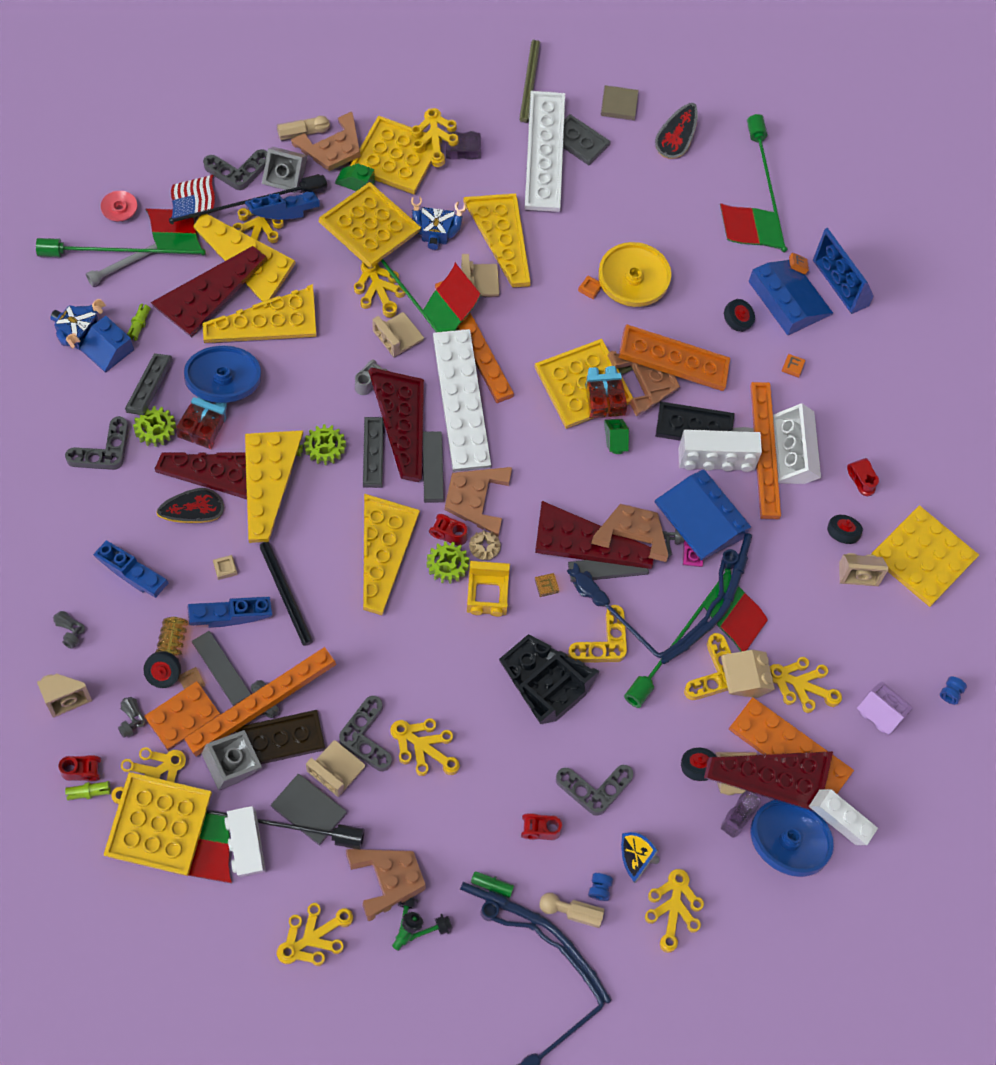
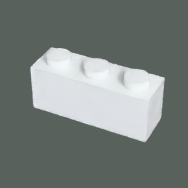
(843, 817)
(245, 842)

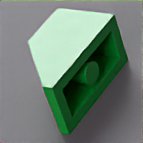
(355, 176)
(616, 435)

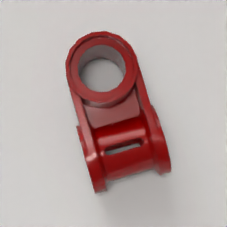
(863, 476)
(447, 527)
(85, 768)
(539, 825)

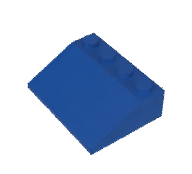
(842, 273)
(788, 296)
(703, 515)

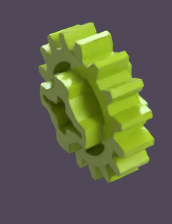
(155, 426)
(324, 444)
(447, 564)

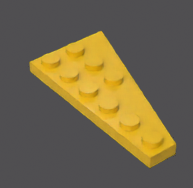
(501, 227)
(230, 242)
(272, 319)
(267, 474)
(386, 539)

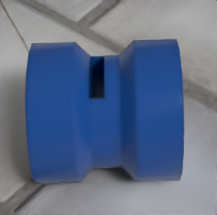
(953, 689)
(600, 887)

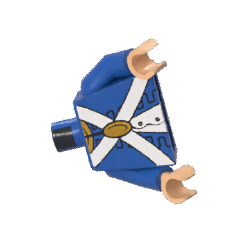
(437, 224)
(76, 322)

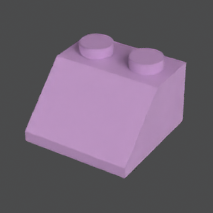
(884, 708)

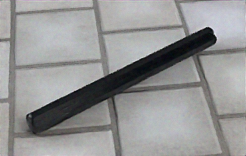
(286, 593)

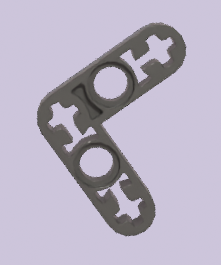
(236, 174)
(109, 452)
(360, 739)
(599, 795)

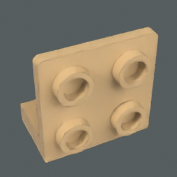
(482, 276)
(397, 333)
(335, 768)

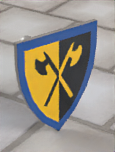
(637, 854)

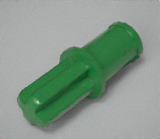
(492, 884)

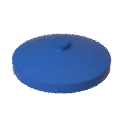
(222, 374)
(791, 838)

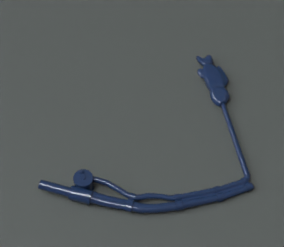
(731, 559)
(489, 913)

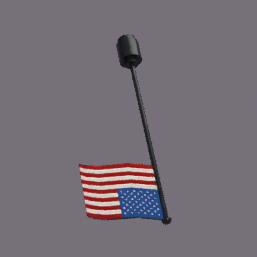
(198, 198)

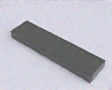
(148, 384)
(373, 452)
(432, 466)
(603, 570)
(221, 668)

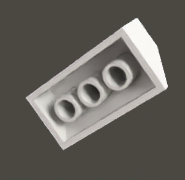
(796, 445)

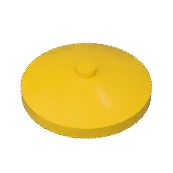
(634, 274)

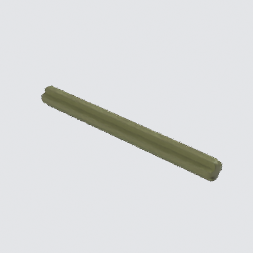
(529, 81)

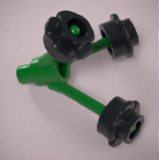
(412, 922)

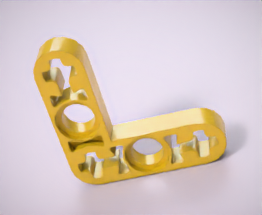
(611, 643)
(718, 677)

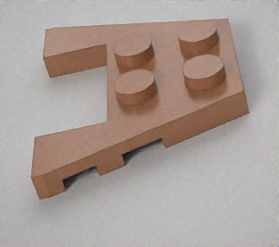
(335, 149)
(654, 383)
(468, 495)
(636, 525)
(396, 873)

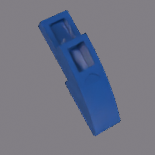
(278, 208)
(130, 570)
(229, 613)

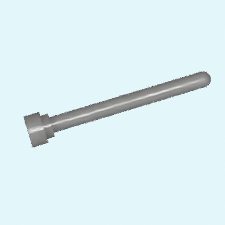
(95, 277)

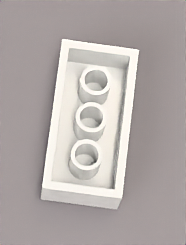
(719, 450)

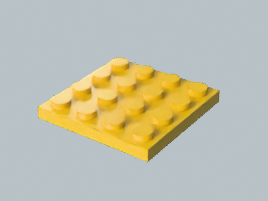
(392, 155)
(369, 224)
(566, 377)
(925, 555)
(158, 824)

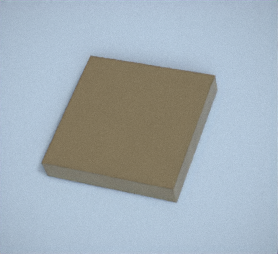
(619, 102)

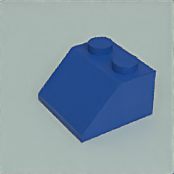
(106, 344)

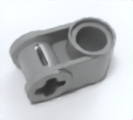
(364, 377)

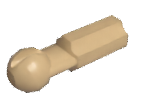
(308, 126)
(574, 910)

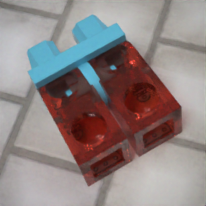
(605, 393)
(202, 422)

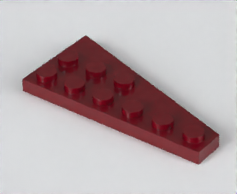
(205, 294)
(402, 412)
(215, 471)
(571, 537)
(782, 777)

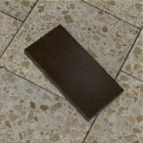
(285, 736)

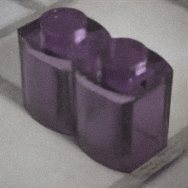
(467, 148)
(740, 814)

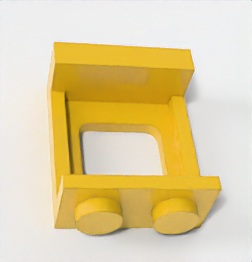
(488, 574)

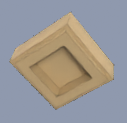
(225, 567)

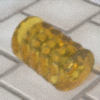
(171, 635)

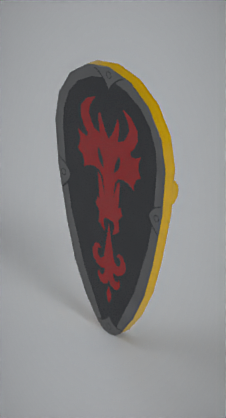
(677, 132)
(192, 506)

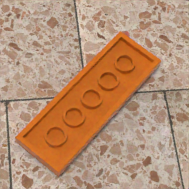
(674, 357)
(774, 735)

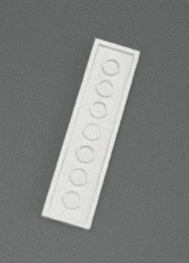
(545, 151)
(461, 400)

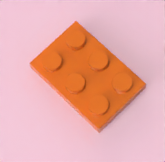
(181, 715)

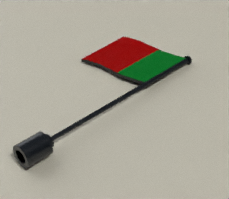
(213, 851)

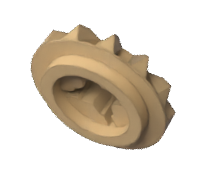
(478, 550)

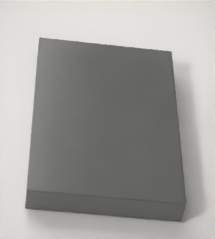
(582, 140)
(308, 807)

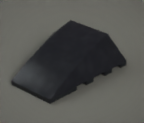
(547, 678)

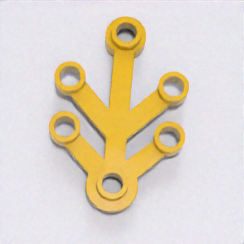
(434, 133)
(258, 224)
(379, 286)
(801, 684)
(422, 744)
(154, 772)
(674, 906)
(312, 936)

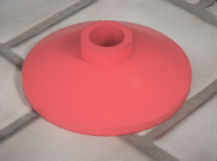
(119, 200)

